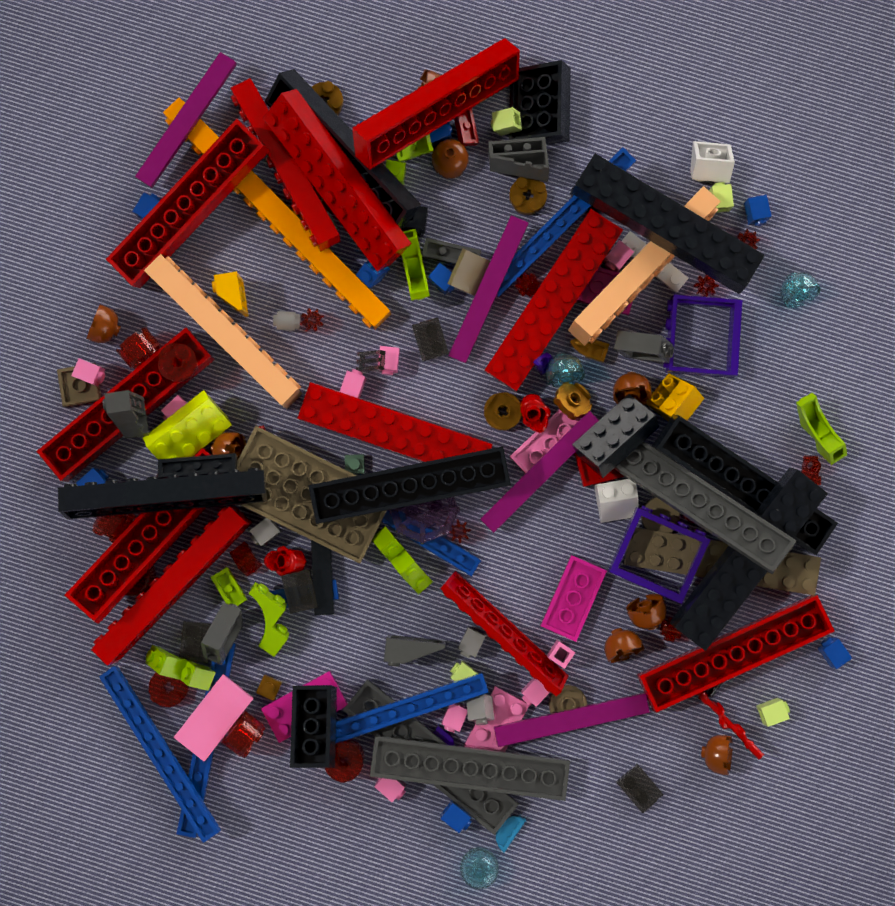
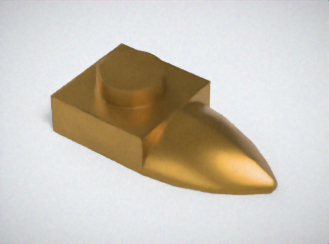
(595, 351)

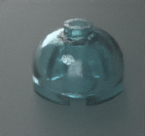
(799, 288)
(564, 369)
(479, 868)

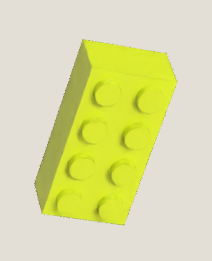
(188, 429)

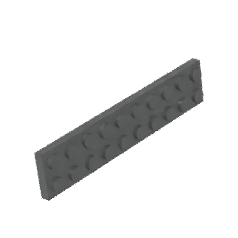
(707, 507)
(470, 768)
(486, 807)

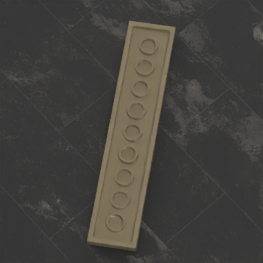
(676, 552)

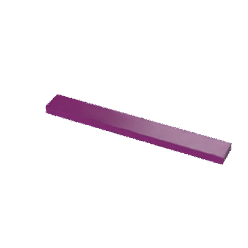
(186, 120)
(488, 289)
(537, 474)
(571, 719)

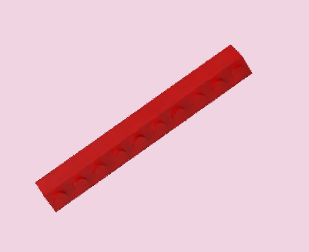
(295, 182)

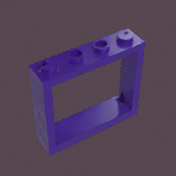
(733, 338)
(664, 520)

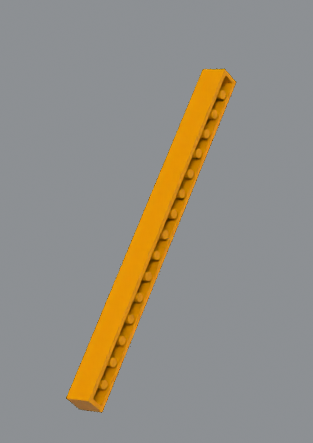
(286, 223)

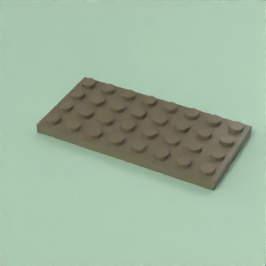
(289, 503)

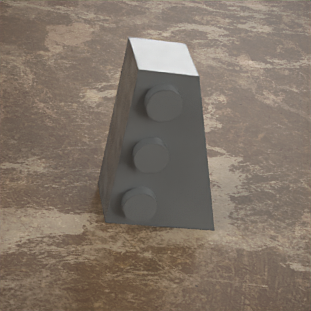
(520, 158)
(127, 413)

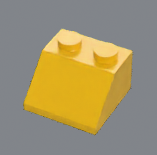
(231, 290)

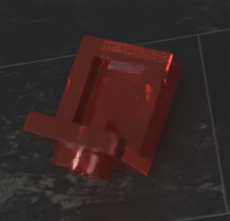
(245, 559)

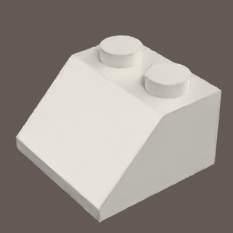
(711, 162)
(616, 500)

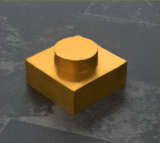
(269, 687)

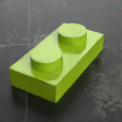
(416, 149)
(228, 587)

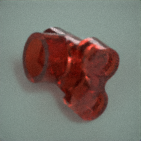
(812, 472)

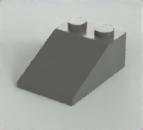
(405, 649)

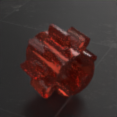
(750, 236)
(527, 284)
(701, 290)
(314, 315)
(464, 531)
(669, 631)

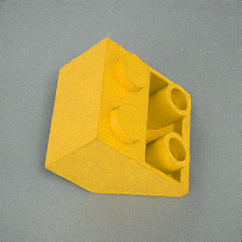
(675, 397)

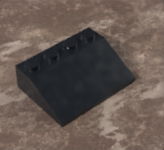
(543, 101)

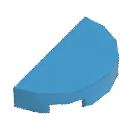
(508, 831)

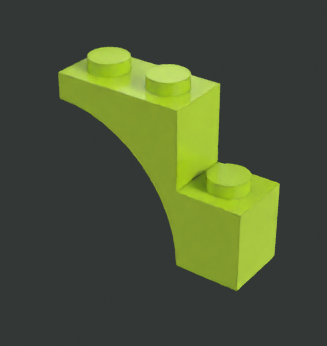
(415, 268)
(813, 421)
(401, 560)
(272, 607)
(179, 668)

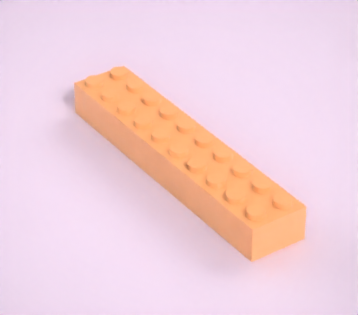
(633, 278)
(220, 328)

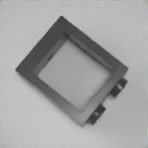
(643, 346)
(222, 633)

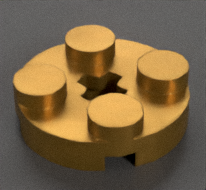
(328, 90)
(518, 200)
(564, 396)
(492, 415)

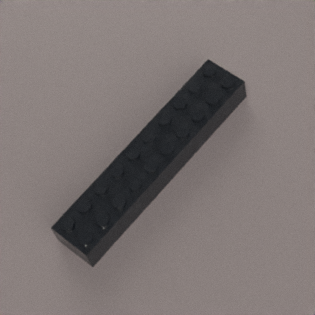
(383, 183)
(667, 224)
(732, 475)
(409, 485)
(162, 494)
(735, 575)

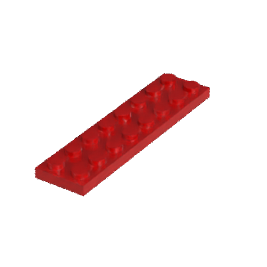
(505, 633)

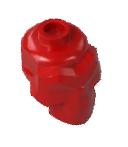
(534, 412)
(285, 560)

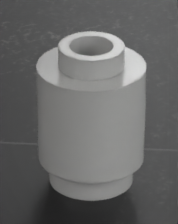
(287, 320)

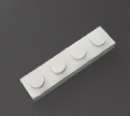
(669, 275)

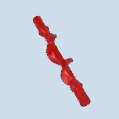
(725, 723)

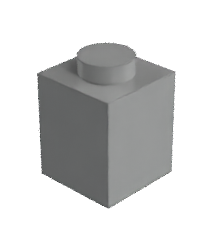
(264, 532)
(471, 642)
(480, 709)

